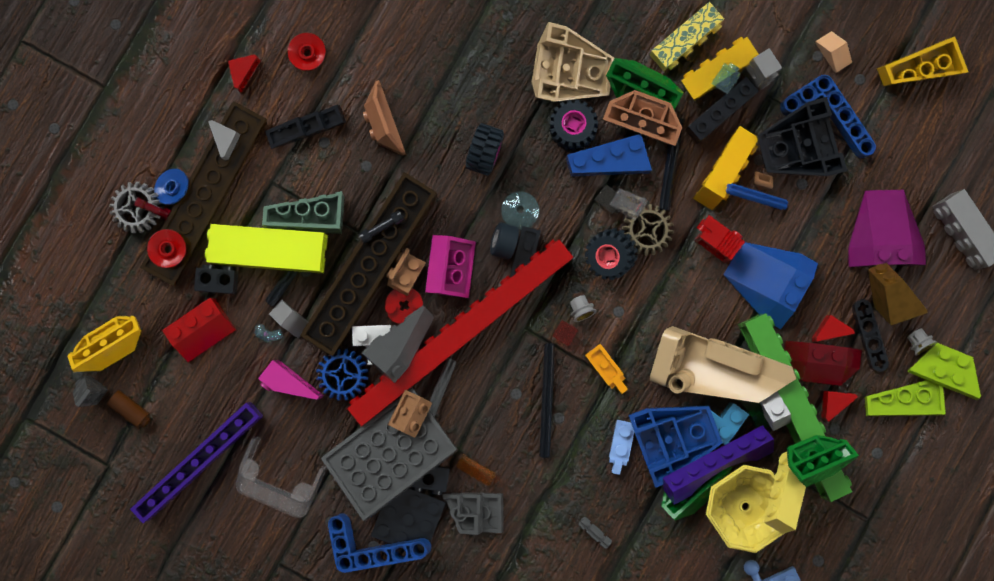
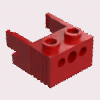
(718, 239)

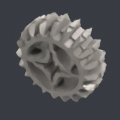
(130, 192)

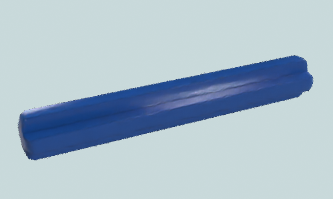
(756, 196)

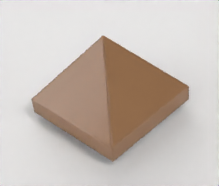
(763, 181)

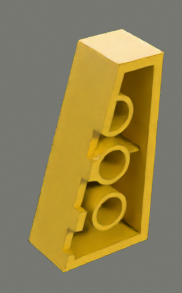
(929, 63)
(699, 82)
(727, 168)

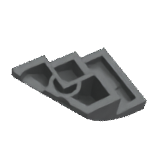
(476, 512)

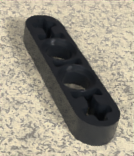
(867, 336)

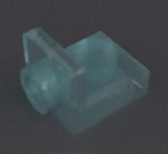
(726, 77)

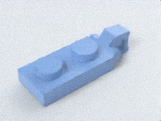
(621, 445)

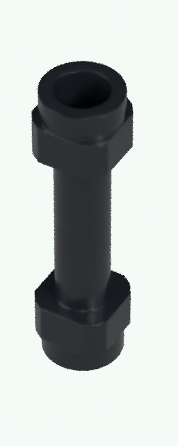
(366, 235)

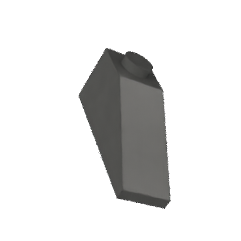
(88, 391)

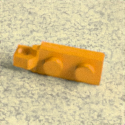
(607, 368)

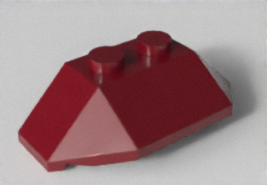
(823, 362)

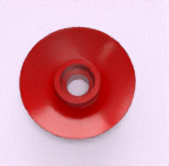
(303, 43)
(157, 248)

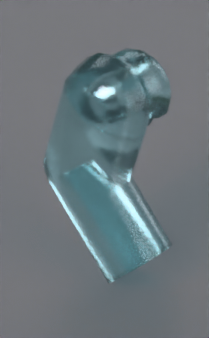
(265, 335)

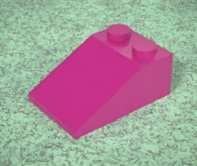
(282, 379)

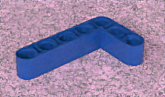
(841, 106)
(372, 553)

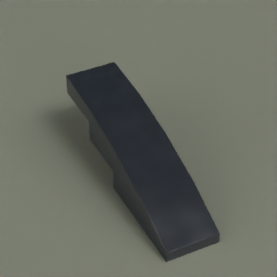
(305, 126)

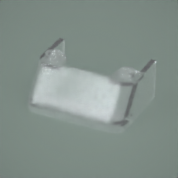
(294, 504)

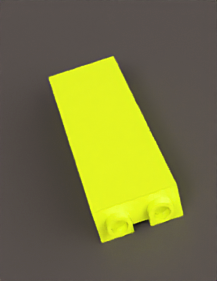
(266, 248)

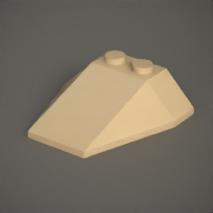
(569, 66)

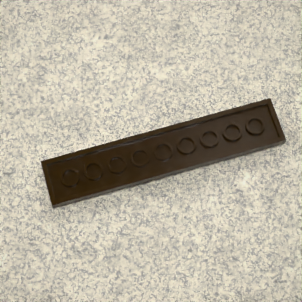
(208, 188)

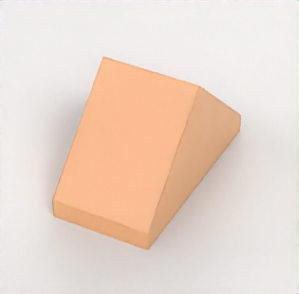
(835, 51)

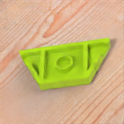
(948, 369)

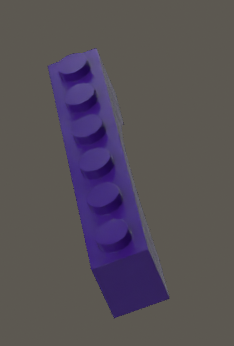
(689, 478)

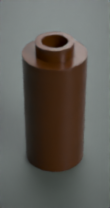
(129, 409)

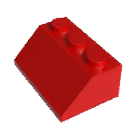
(199, 329)

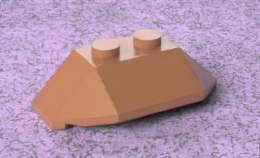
(645, 116)
(382, 121)

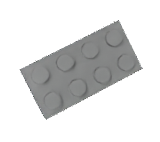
(967, 227)

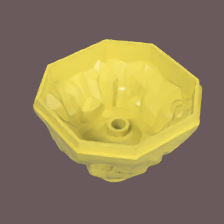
(740, 527)

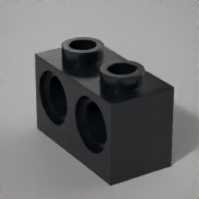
(215, 284)

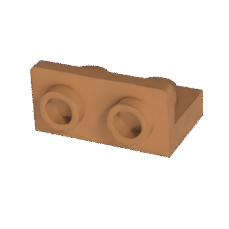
(405, 273)
(410, 413)

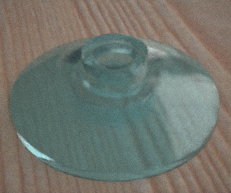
(510, 213)

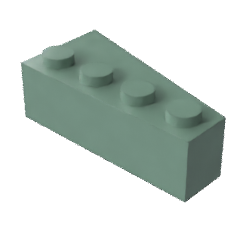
(312, 215)

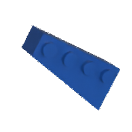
(616, 157)

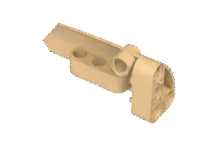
(716, 368)

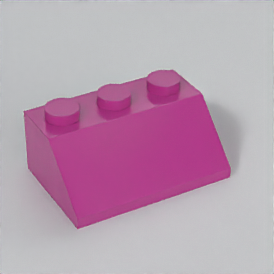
(450, 266)

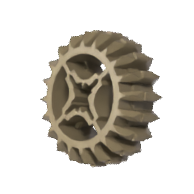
(652, 237)

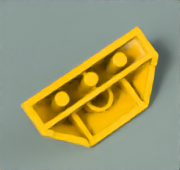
(105, 344)

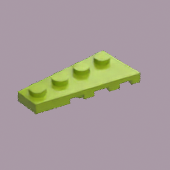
(910, 400)

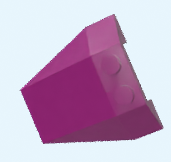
(885, 232)

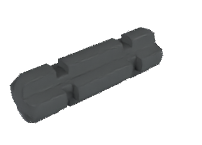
(594, 532)

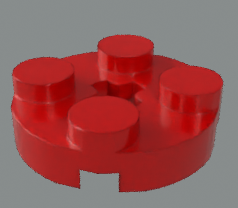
(393, 308)

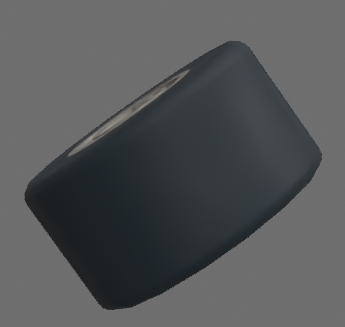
(504, 241)

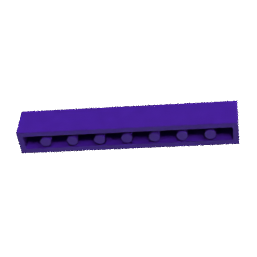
(196, 462)

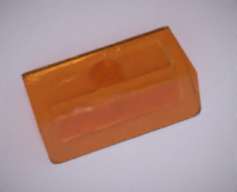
(476, 470)

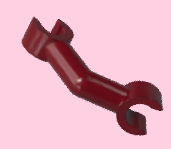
(164, 213)

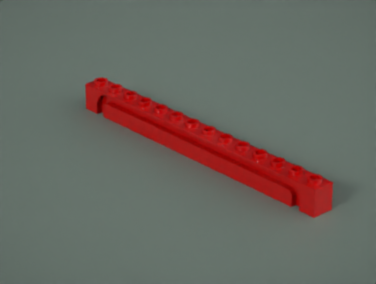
(463, 330)

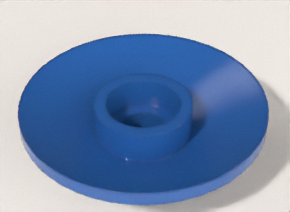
(171, 186)

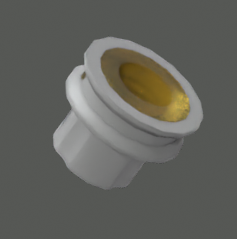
(581, 308)
(921, 341)

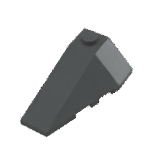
(396, 349)

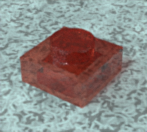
(565, 333)

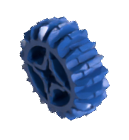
(341, 383)

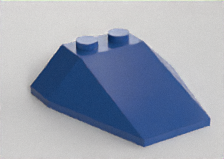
(771, 279)
(674, 437)

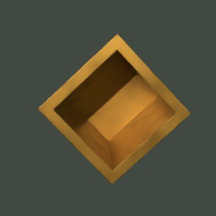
(893, 296)

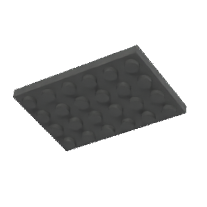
(384, 462)

